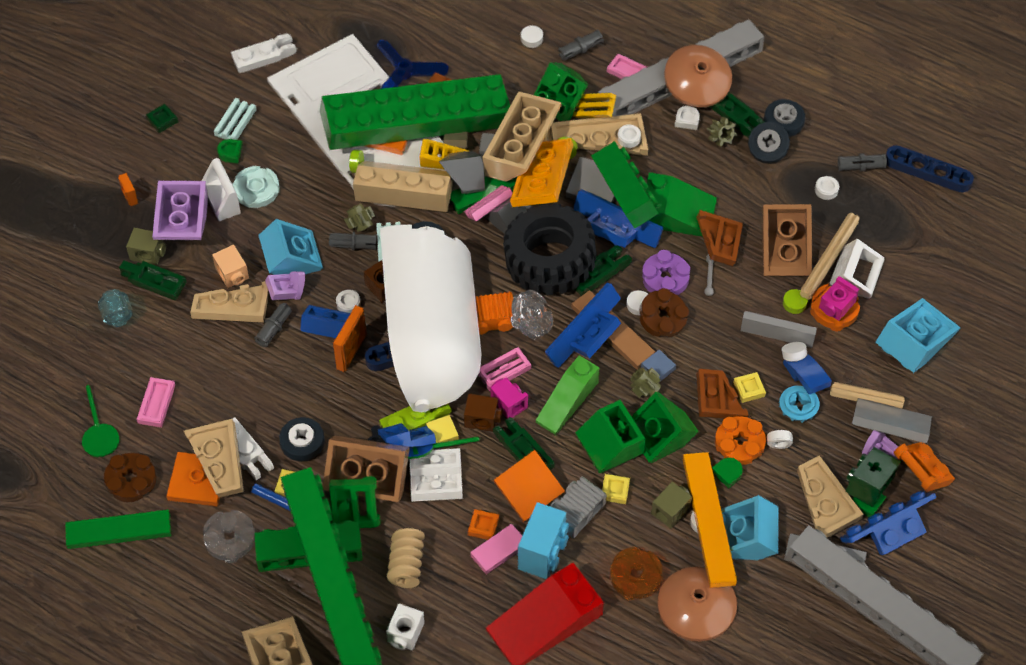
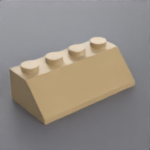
(519, 136)
(403, 186)

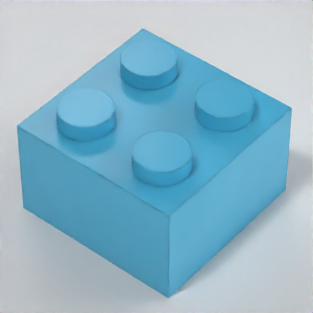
(542, 541)

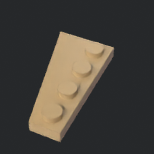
(600, 132)

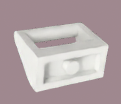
(221, 191)
(847, 264)

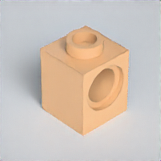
(230, 266)

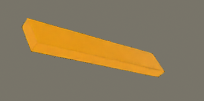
(709, 520)

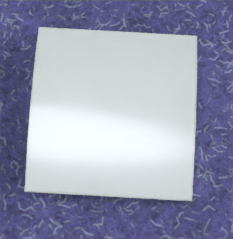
(436, 476)

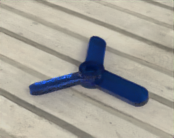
(405, 68)

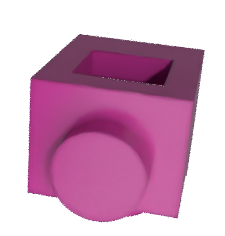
(839, 298)
(509, 397)

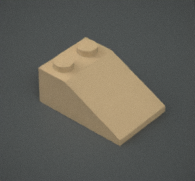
(276, 644)

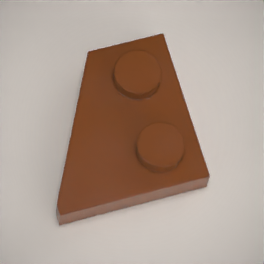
(720, 236)
(716, 396)

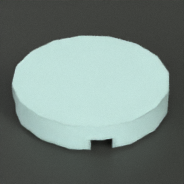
(256, 186)

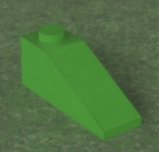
(569, 394)

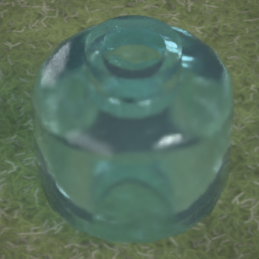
(115, 308)

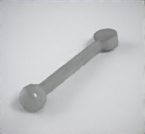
(709, 290)

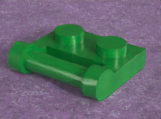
(346, 504)

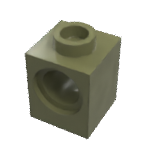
(143, 248)
(671, 504)

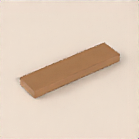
(623, 339)

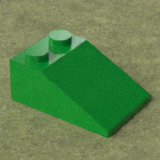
(678, 204)

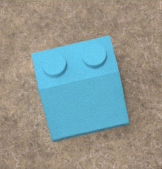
(289, 248)
(752, 528)

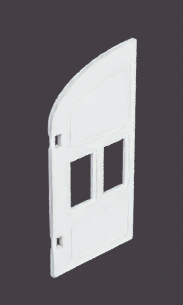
(339, 70)

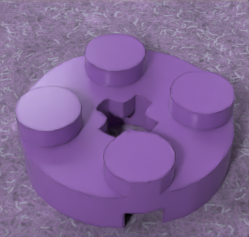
(666, 262)

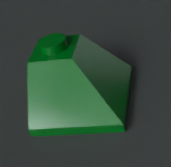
(663, 426)

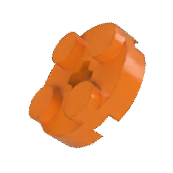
(830, 322)
(744, 427)

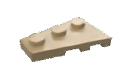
(244, 304)
(219, 455)

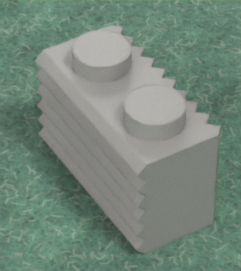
(580, 504)

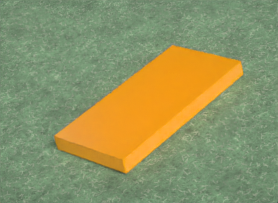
(544, 176)

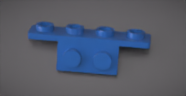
(612, 224)
(588, 328)
(895, 526)

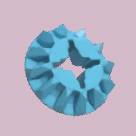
(788, 406)

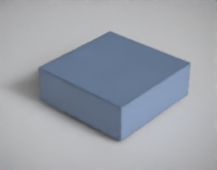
(660, 364)

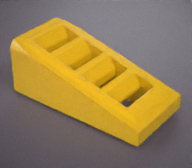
(435, 148)

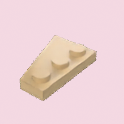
(826, 498)

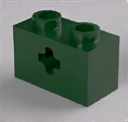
(872, 476)

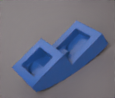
(809, 374)
(400, 435)

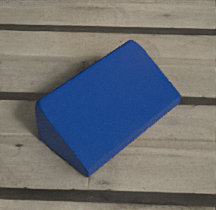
(323, 321)

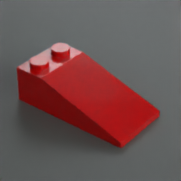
(546, 616)

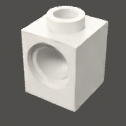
(405, 617)

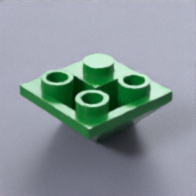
(564, 86)

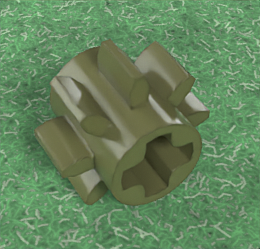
(721, 131)
(359, 217)
(645, 382)

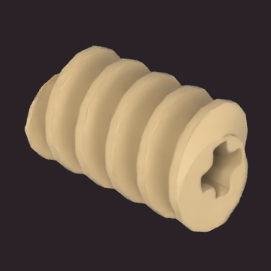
(405, 557)

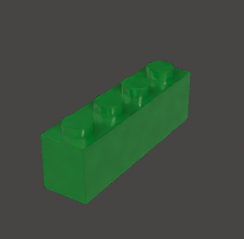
(625, 185)
(284, 550)

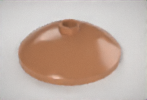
(694, 85)
(694, 617)

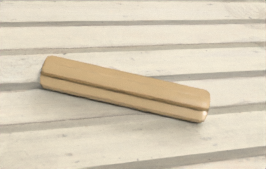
(854, 392)

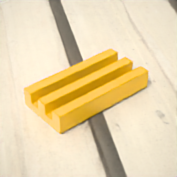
(595, 97)

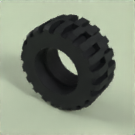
(543, 226)

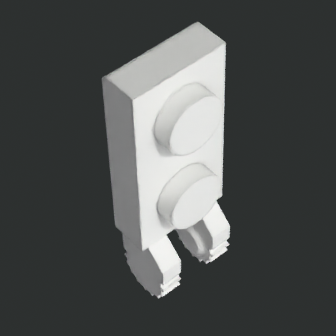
(263, 53)
(250, 452)

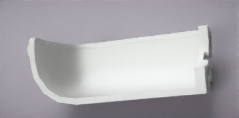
(430, 314)

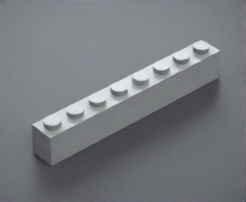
(649, 85)
(880, 602)

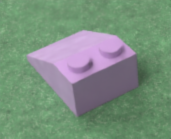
(180, 210)

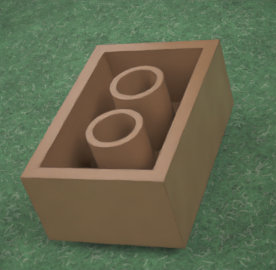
(362, 458)

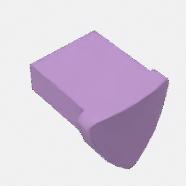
(286, 285)
(881, 442)

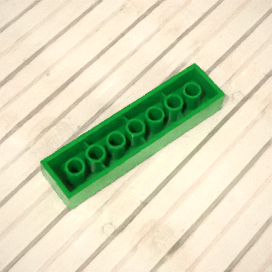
(413, 111)
(328, 569)

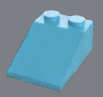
(916, 334)

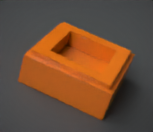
(128, 189)
(483, 524)

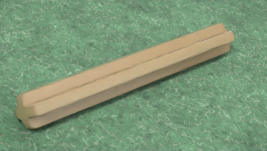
(829, 256)

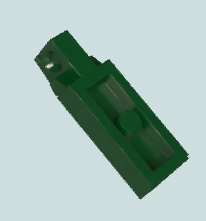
(153, 278)

